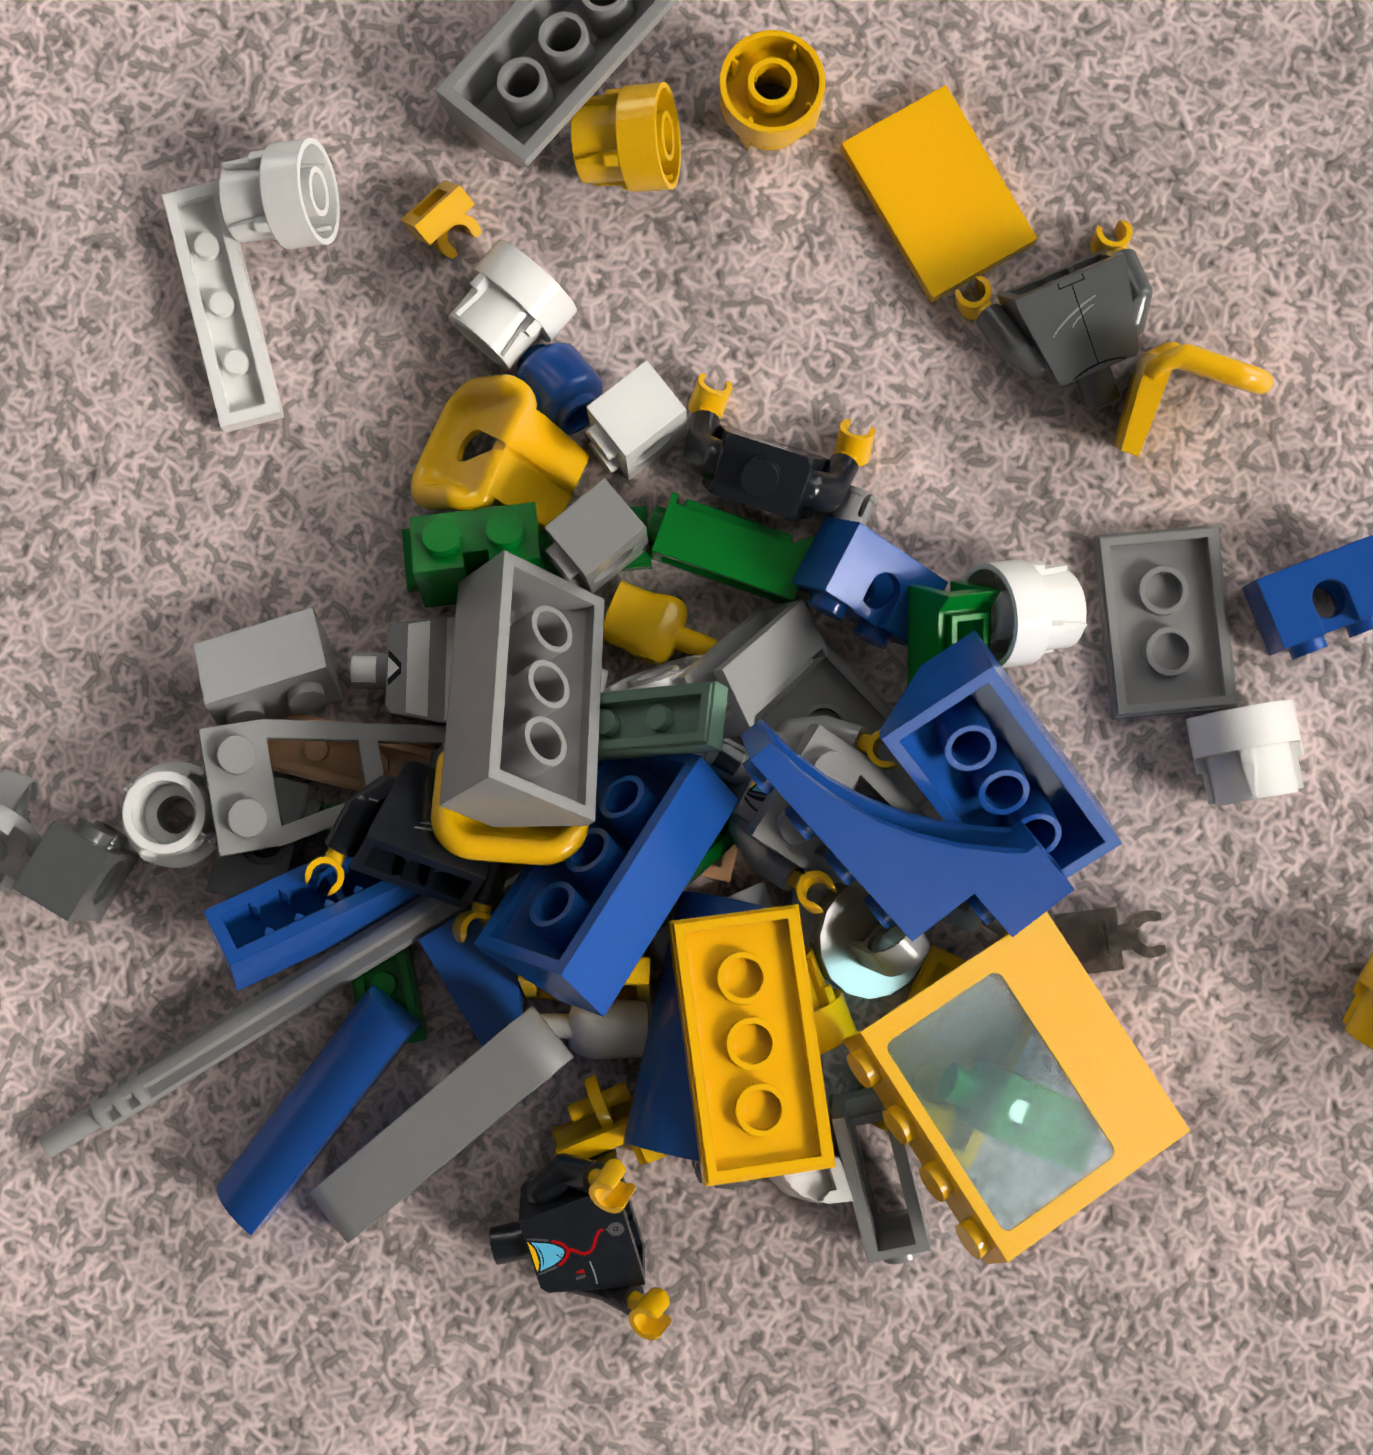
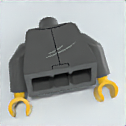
(1071, 319)

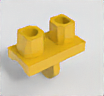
(599, 1123)

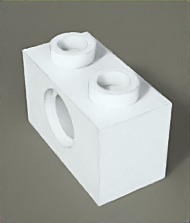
(635, 422)

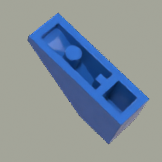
(479, 984)

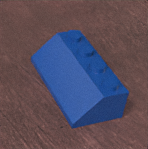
(991, 759)
(592, 917)

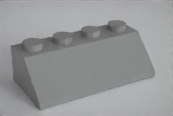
(541, 70)
(523, 698)

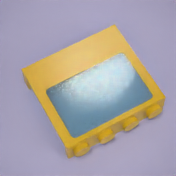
(1015, 1091)

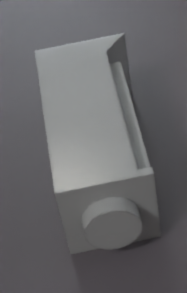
(759, 660)
(887, 1236)

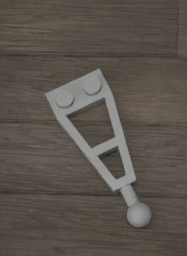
(846, 766)
(243, 781)

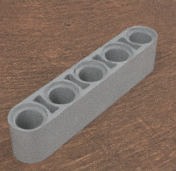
(441, 1124)

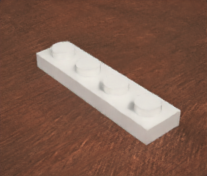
(222, 309)

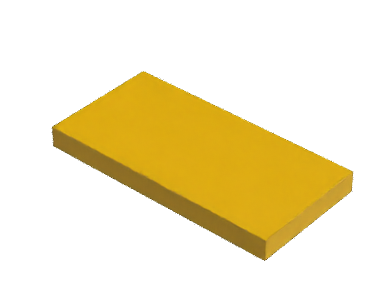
(751, 1045)

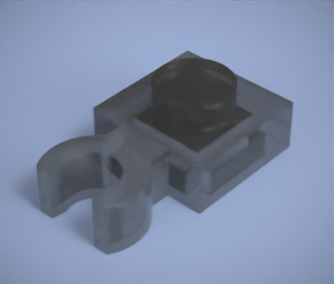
(1100, 939)

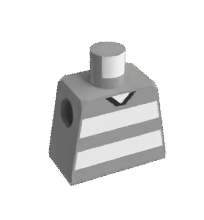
(412, 670)

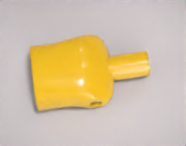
(651, 625)

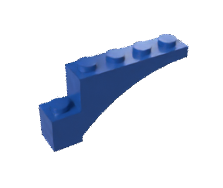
(906, 861)

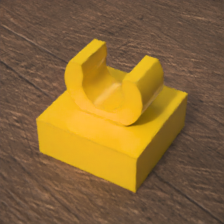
(438, 213)

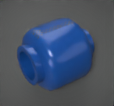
(561, 383)

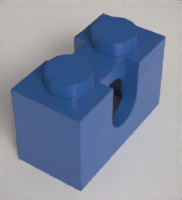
(863, 577)
(1285, 604)

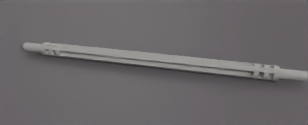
(256, 1018)

